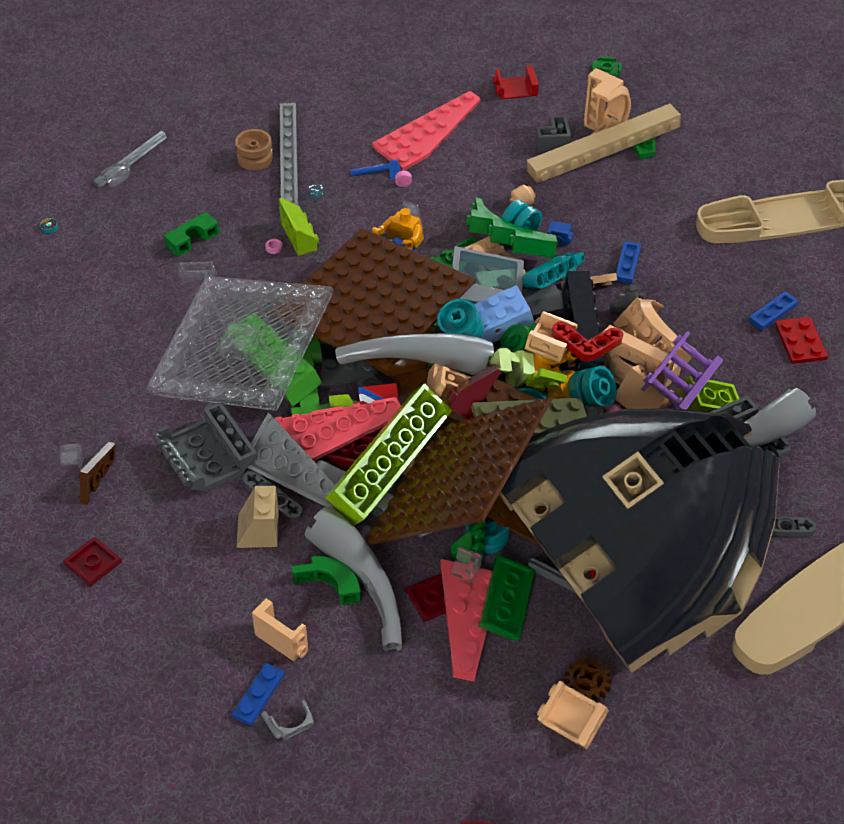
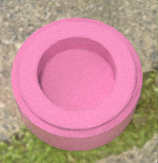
(403, 178)
(274, 246)

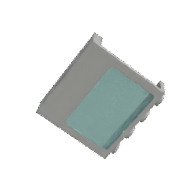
(491, 271)

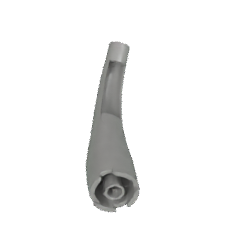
(453, 351)
(780, 418)
(343, 542)

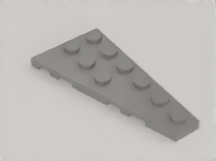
(287, 463)

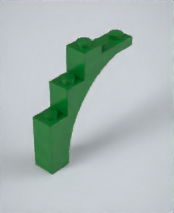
(504, 232)

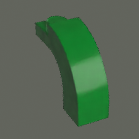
(332, 572)

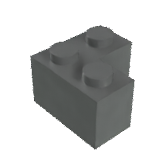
(554, 135)

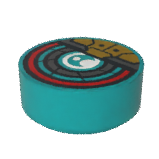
(48, 225)

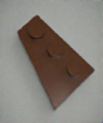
(94, 470)

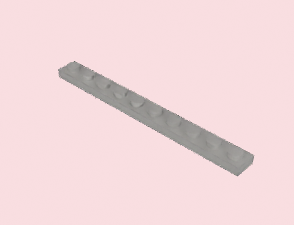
(288, 152)

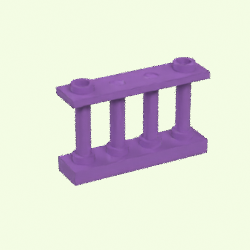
(699, 378)

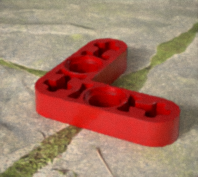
(587, 349)

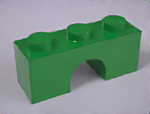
(202, 226)

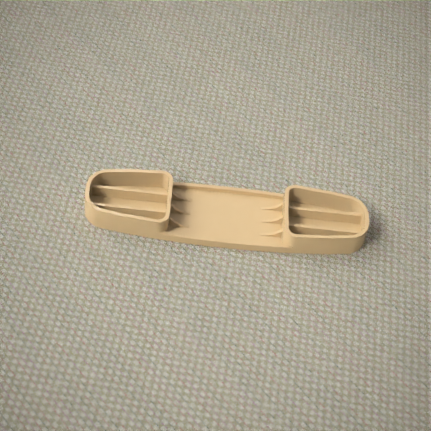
(773, 217)
(794, 617)

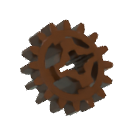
(589, 677)

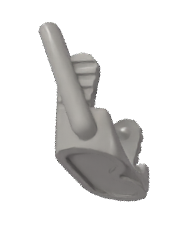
(288, 732)

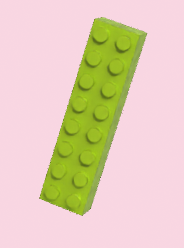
(388, 454)

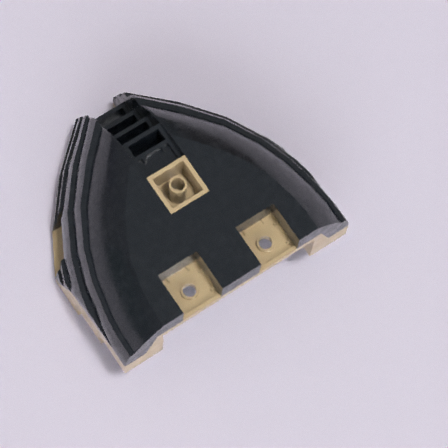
(659, 513)

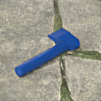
(393, 166)

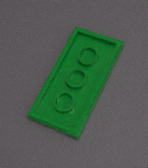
(507, 598)

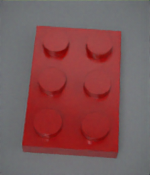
(801, 340)

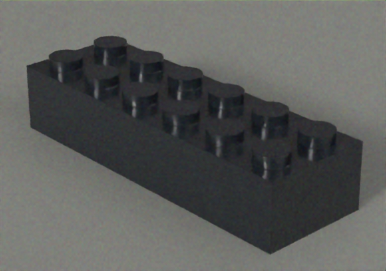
(580, 309)

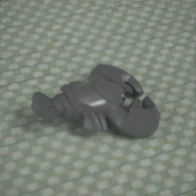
(624, 300)

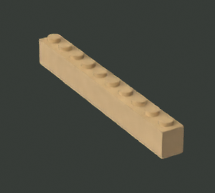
(603, 143)

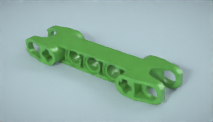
(311, 401)

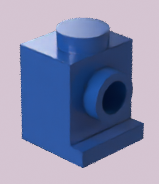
(562, 232)

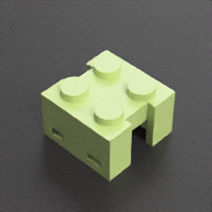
(515, 365)

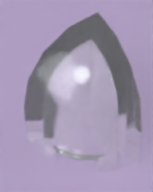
(116, 174)

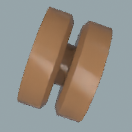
(254, 149)

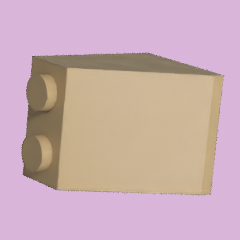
(259, 519)

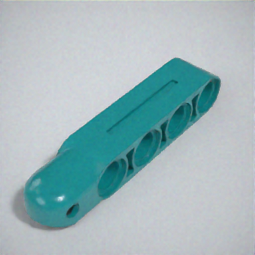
(552, 270)

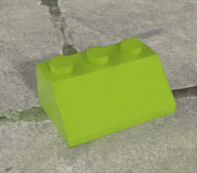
(297, 227)

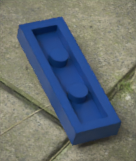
(628, 262)
(773, 311)
(258, 694)

